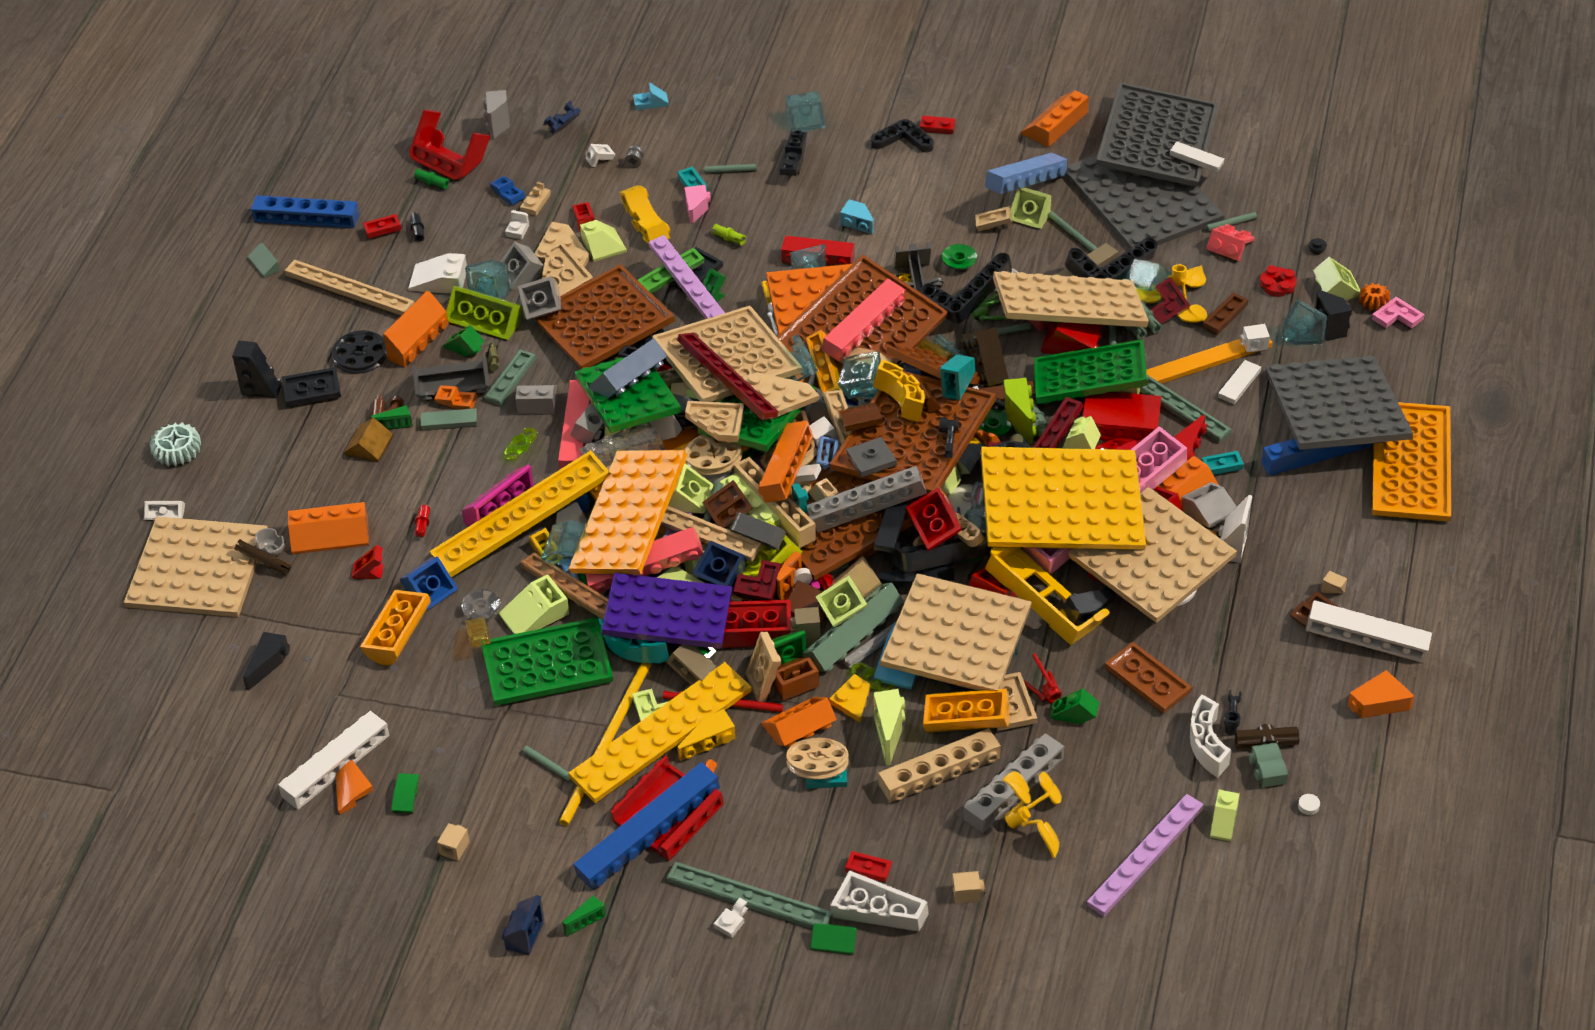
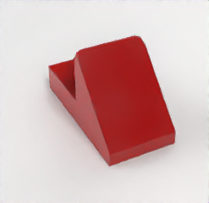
(369, 565)

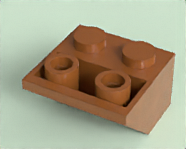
(796, 677)

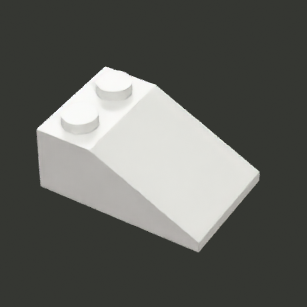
(439, 274)
(1235, 528)

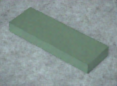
(448, 419)

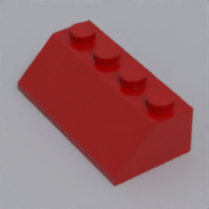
(750, 618)

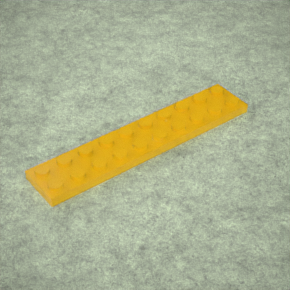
(521, 513)
(658, 732)

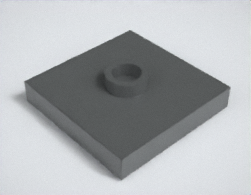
(871, 456)

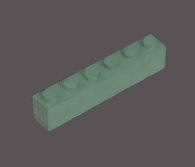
(847, 635)

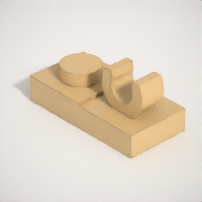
(535, 200)
(993, 218)

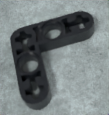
(903, 129)

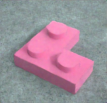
(1397, 310)

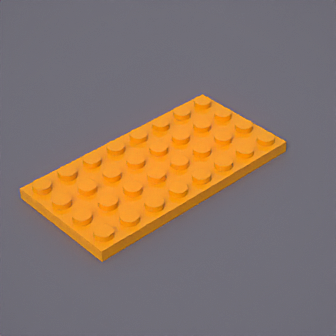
(1415, 474)
(628, 512)

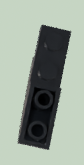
(794, 153)
(904, 580)

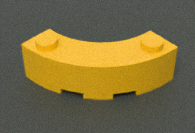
(644, 217)
(902, 388)

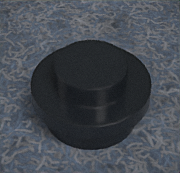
(1317, 245)

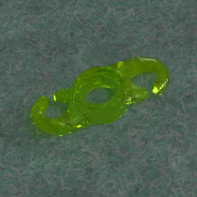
(512, 447)
(868, 671)

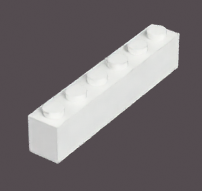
(1368, 631)
(324, 765)

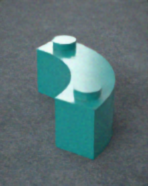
(636, 649)

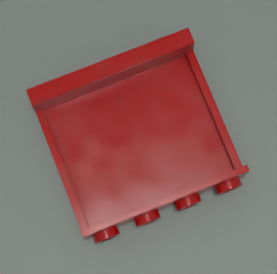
(1123, 414)
(650, 787)

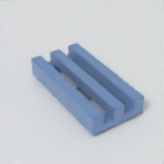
(825, 463)

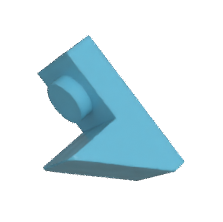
(654, 99)

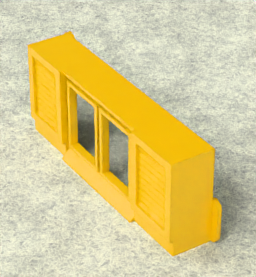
(1011, 569)

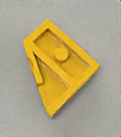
(852, 697)

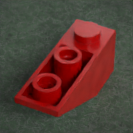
(1191, 436)

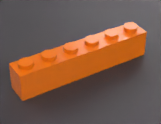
(785, 462)

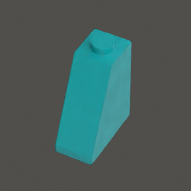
(956, 376)

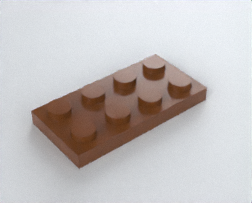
(1148, 677)

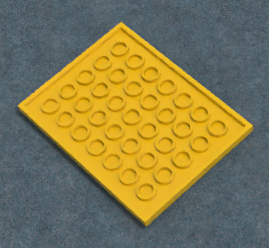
(1062, 498)

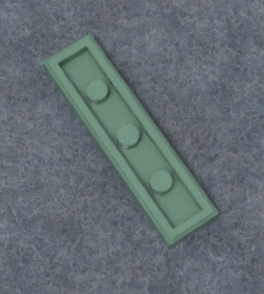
(510, 377)

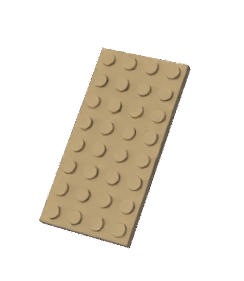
(1070, 299)

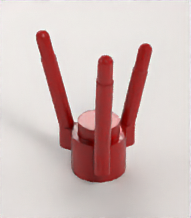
(1050, 689)

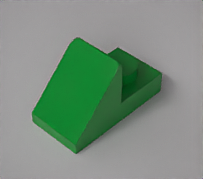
(713, 283)

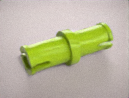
(729, 234)

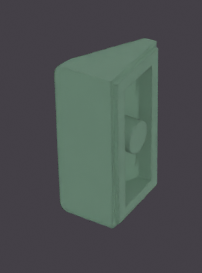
(264, 260)

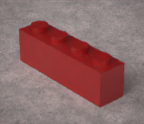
(836, 252)

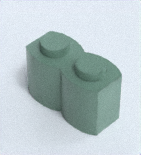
(1268, 765)

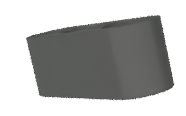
(758, 530)

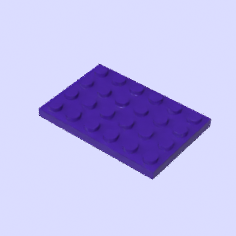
(667, 610)

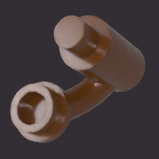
(378, 405)

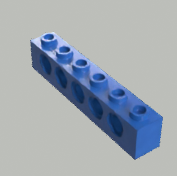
(305, 211)

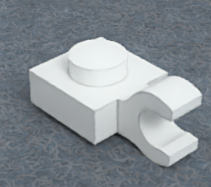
(731, 921)

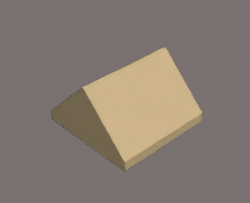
(862, 576)

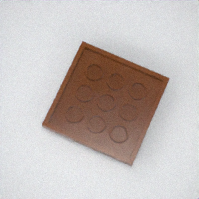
(923, 360)

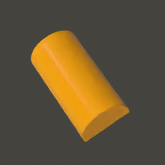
(395, 626)
(966, 710)

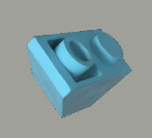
(857, 216)

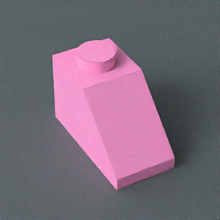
(696, 201)

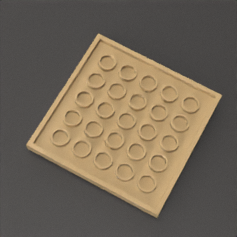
(739, 340)
(1173, 565)
(194, 567)
(956, 633)

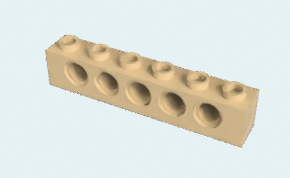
(939, 765)

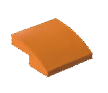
(785, 577)

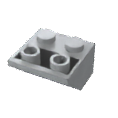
(496, 112)
(1208, 504)

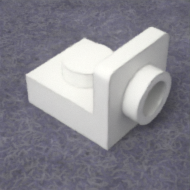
(599, 152)
(518, 225)

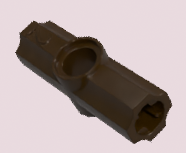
(1266, 735)

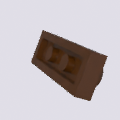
(1225, 313)

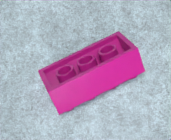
(501, 493)

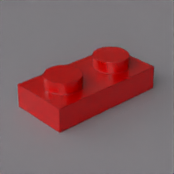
(938, 124)
(382, 226)
(869, 866)

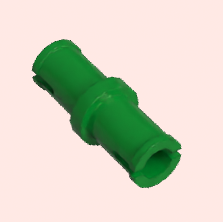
(431, 179)

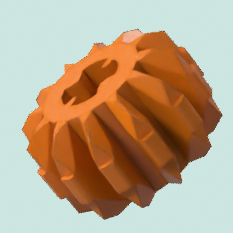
(1374, 296)

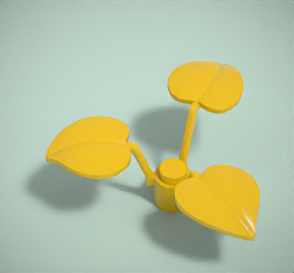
(1181, 277)
(1020, 815)

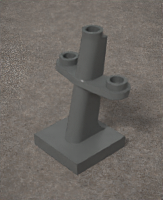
(913, 259)

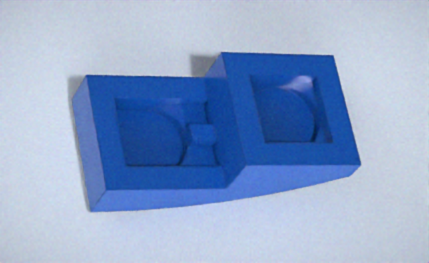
(505, 189)

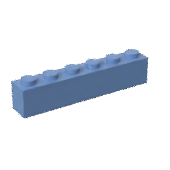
(1025, 173)

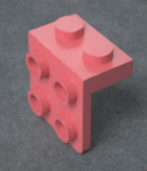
(1228, 241)

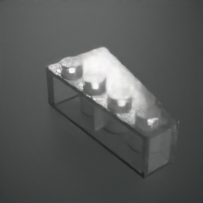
(636, 438)

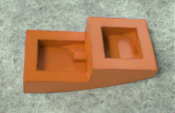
(453, 398)

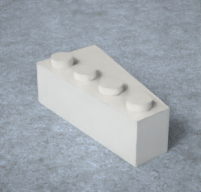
(878, 904)

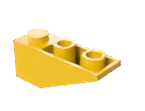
(709, 733)

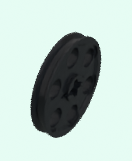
(359, 351)

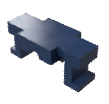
(558, 122)

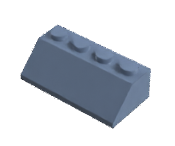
(629, 369)

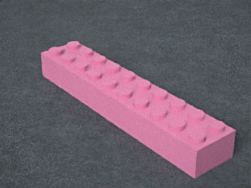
(1156, 460)

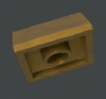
(369, 441)

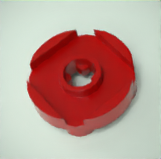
(1273, 274)

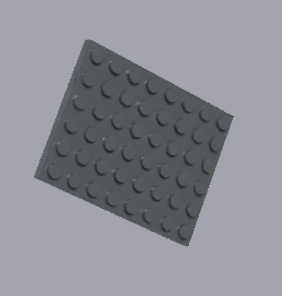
(1147, 126)
(1142, 205)
(1338, 402)

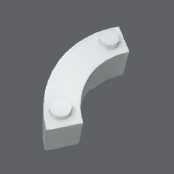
(1205, 744)

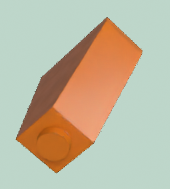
(1380, 697)

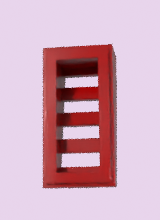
(583, 213)

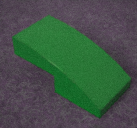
(405, 792)

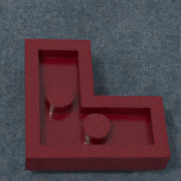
(1173, 303)
(759, 587)

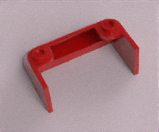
(428, 149)

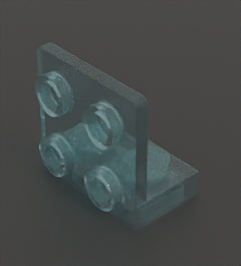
(804, 358)

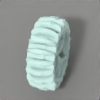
(175, 444)

